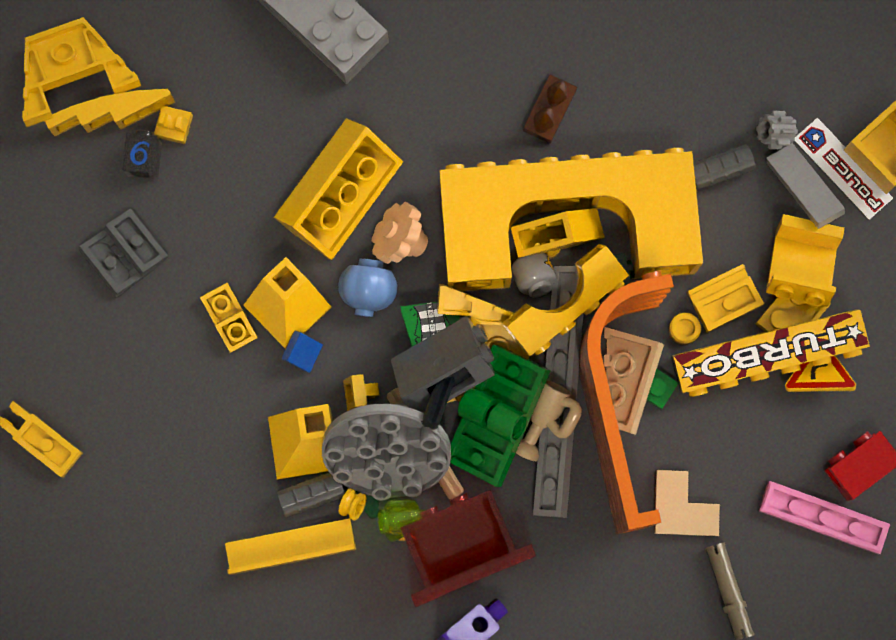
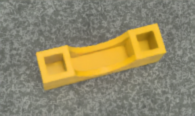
(597, 275)

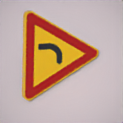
(821, 378)

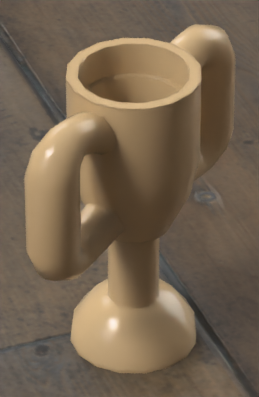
(547, 411)

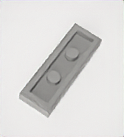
(805, 186)

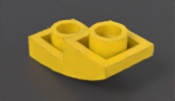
(228, 317)

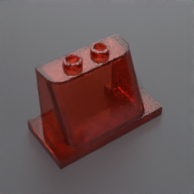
(460, 545)

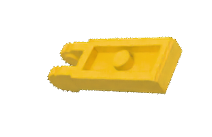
(42, 441)

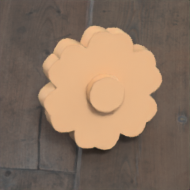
(399, 234)

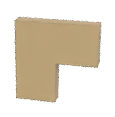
(676, 513)

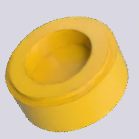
(684, 328)

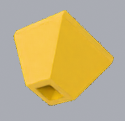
(286, 302)
(299, 440)

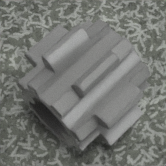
(777, 129)

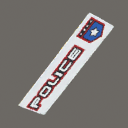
(842, 170)

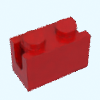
(862, 465)

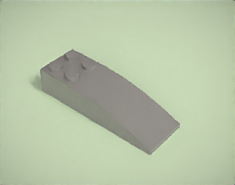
(333, 30)

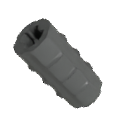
(723, 166)
(309, 494)

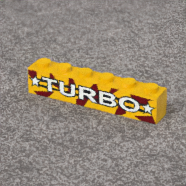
(770, 351)

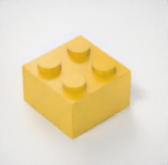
(876, 149)

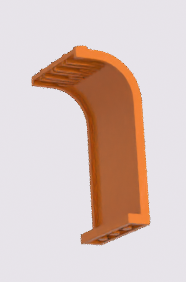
(626, 300)

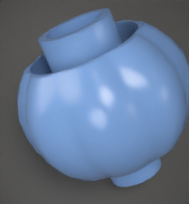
(367, 287)

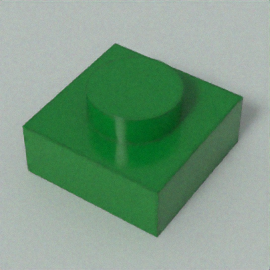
(661, 389)

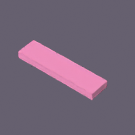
(824, 517)

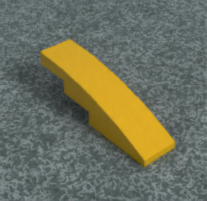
(121, 107)

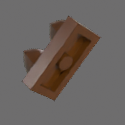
(550, 109)

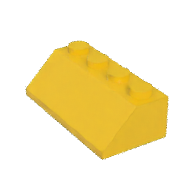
(339, 188)

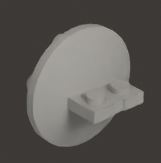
(385, 451)

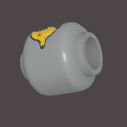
(534, 275)

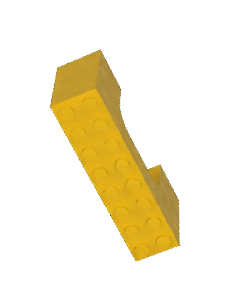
(645, 190)

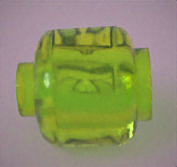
(396, 515)

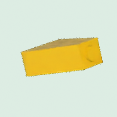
(557, 232)

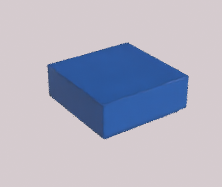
(302, 351)

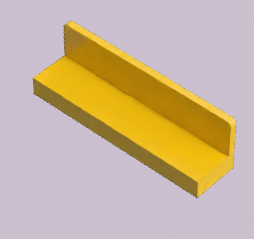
(290, 546)

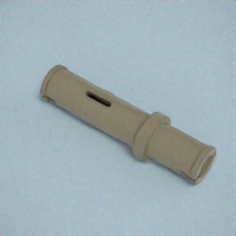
(730, 591)

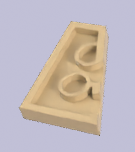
(630, 373)

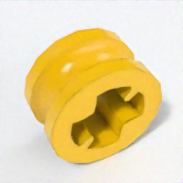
(352, 504)

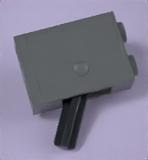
(443, 369)

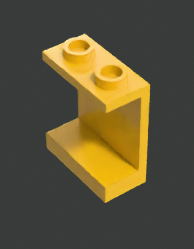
(804, 261)

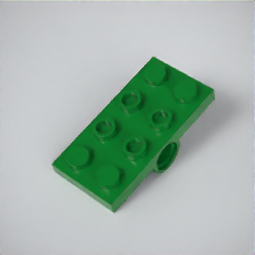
(497, 416)

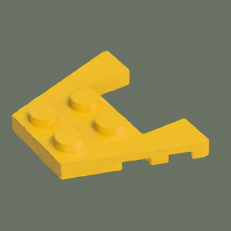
(66, 56)
(480, 312)

